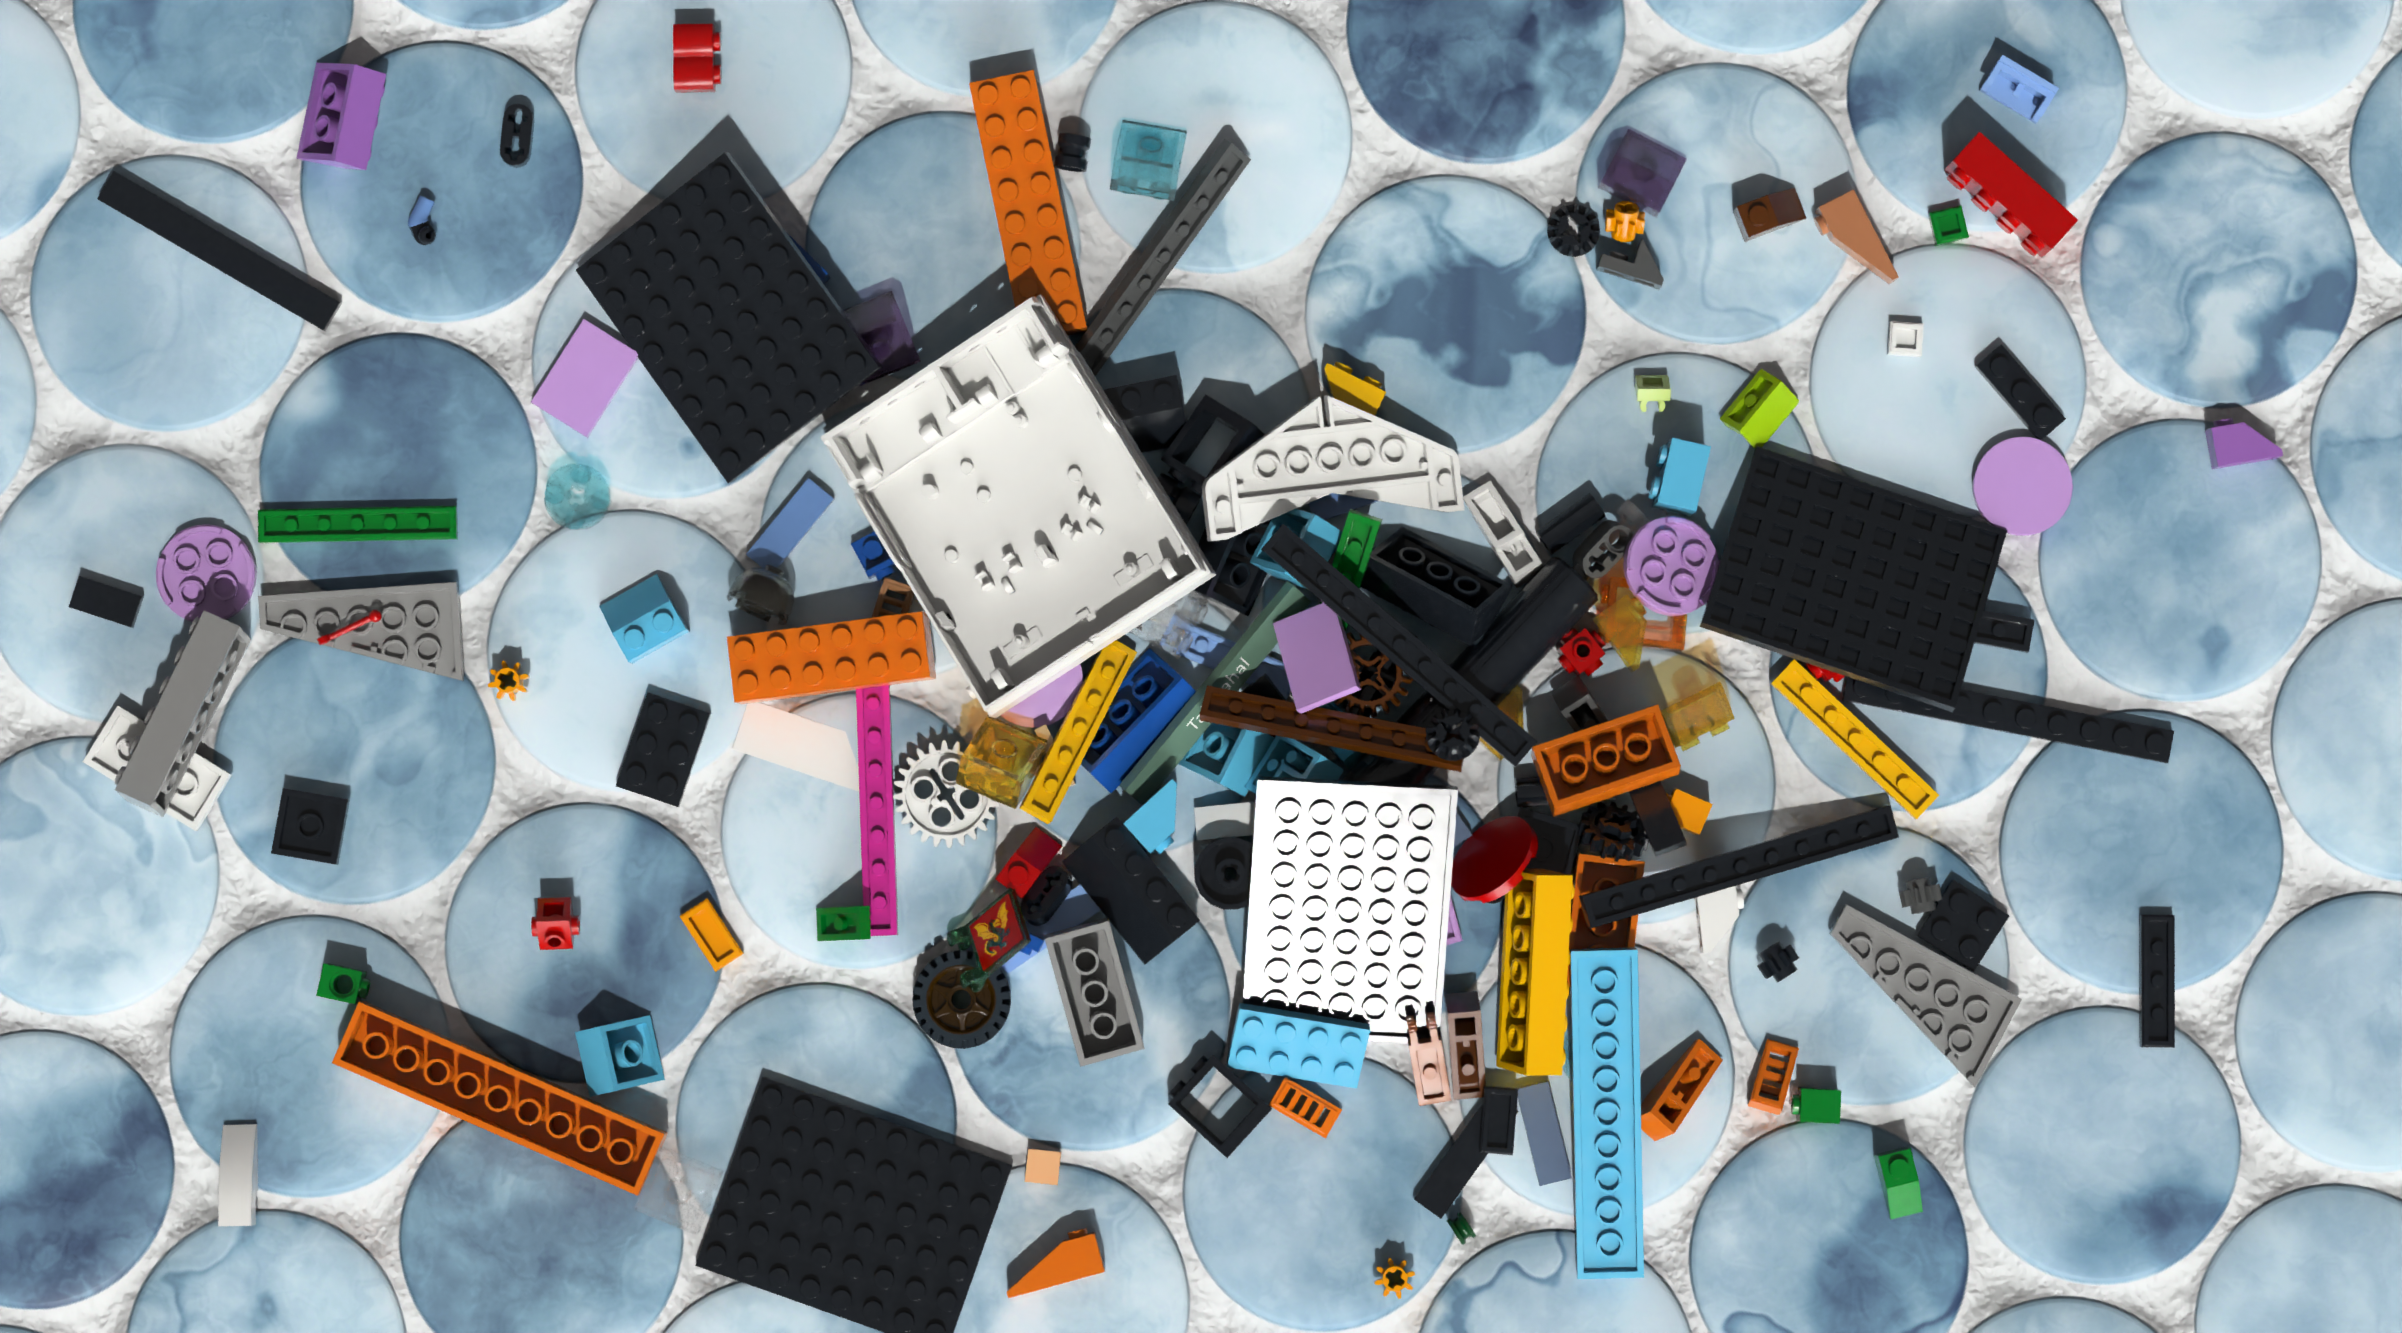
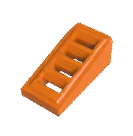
(1280, 1094)
(1767, 1104)

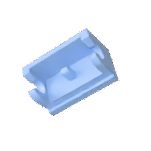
(2019, 89)

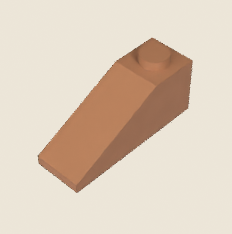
(1852, 231)

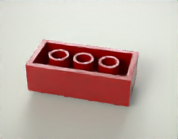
(2010, 196)

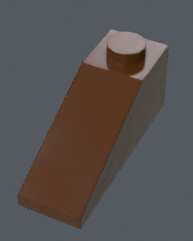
(1465, 1044)

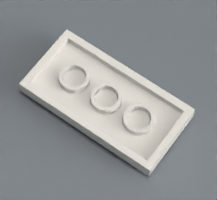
(198, 788)

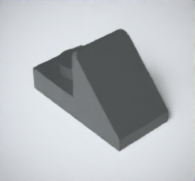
(1641, 271)

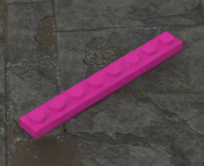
(877, 808)

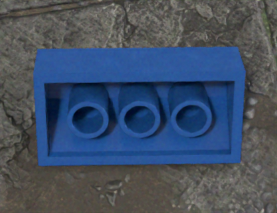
(1136, 718)

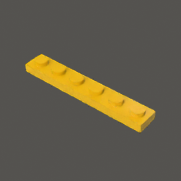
(1077, 731)
(1854, 739)

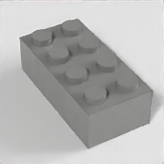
(1094, 991)

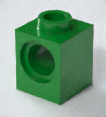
(328, 983)
(1817, 1105)

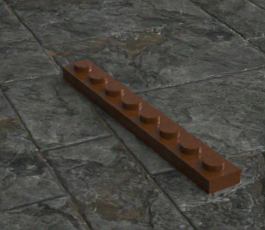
(1322, 727)

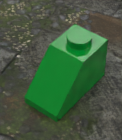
(1899, 1182)

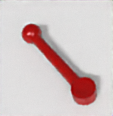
(374, 616)

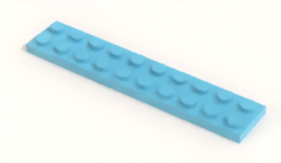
(1607, 1113)

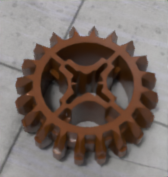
(1388, 694)

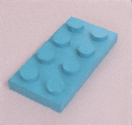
(1298, 1045)

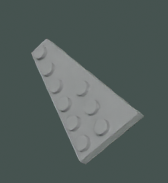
(416, 627)
(1945, 1001)

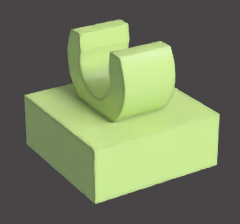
(1652, 389)

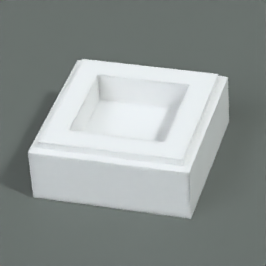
(1905, 339)

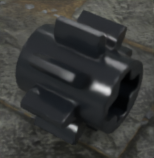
(1778, 961)

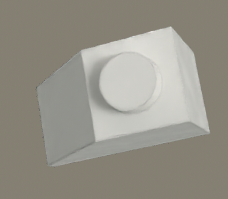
(1716, 915)

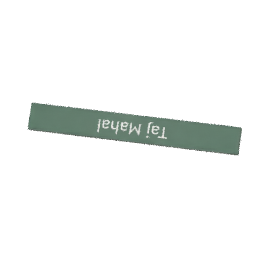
(1230, 675)

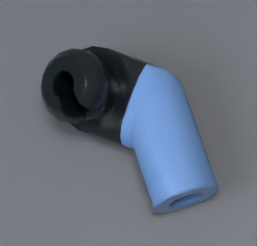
(419, 223)

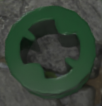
(1461, 1228)

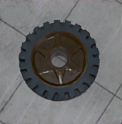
(952, 1025)

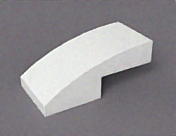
(1224, 821)

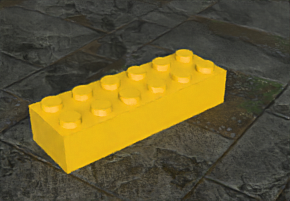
(1535, 973)

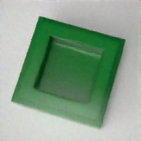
(1948, 225)

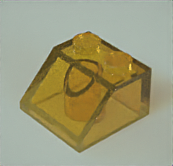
(1698, 715)
(1000, 761)

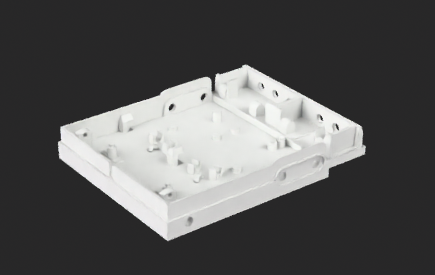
(988, 469)

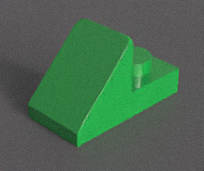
(843, 923)

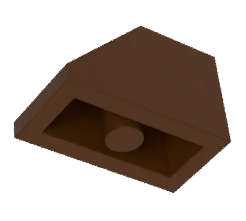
(1768, 214)

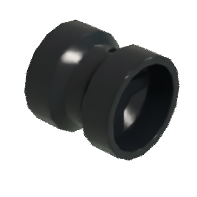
(1073, 152)

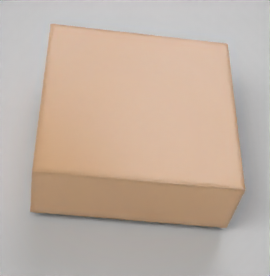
(1042, 1166)

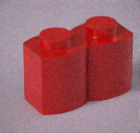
(695, 58)

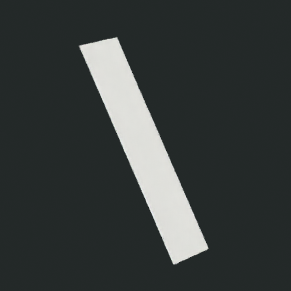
(797, 744)

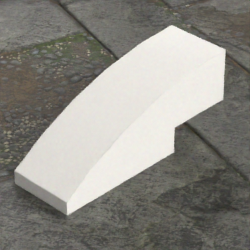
(1503, 533)
(238, 1175)

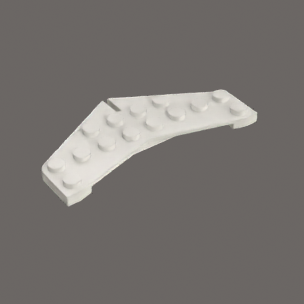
(1349, 457)

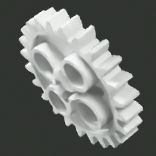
(921, 811)

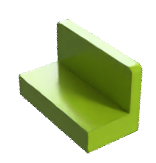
(1760, 408)

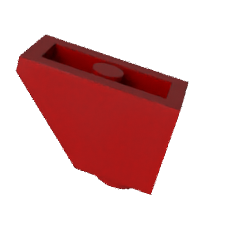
(1028, 862)

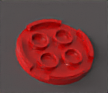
(1493, 859)

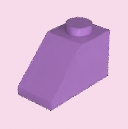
(2238, 445)

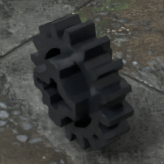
(1613, 832)

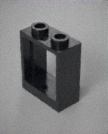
(1194, 431)
(1244, 1128)

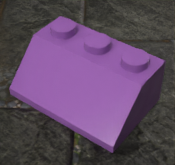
(341, 115)

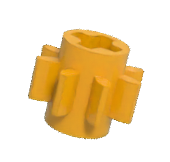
(1624, 221)
(516, 677)
(1392, 1268)

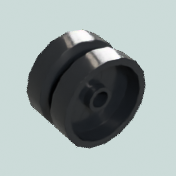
(1210, 873)

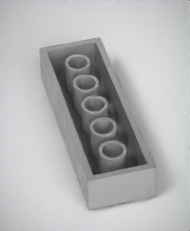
(182, 713)

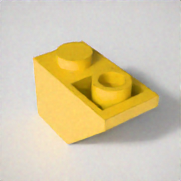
(1362, 394)

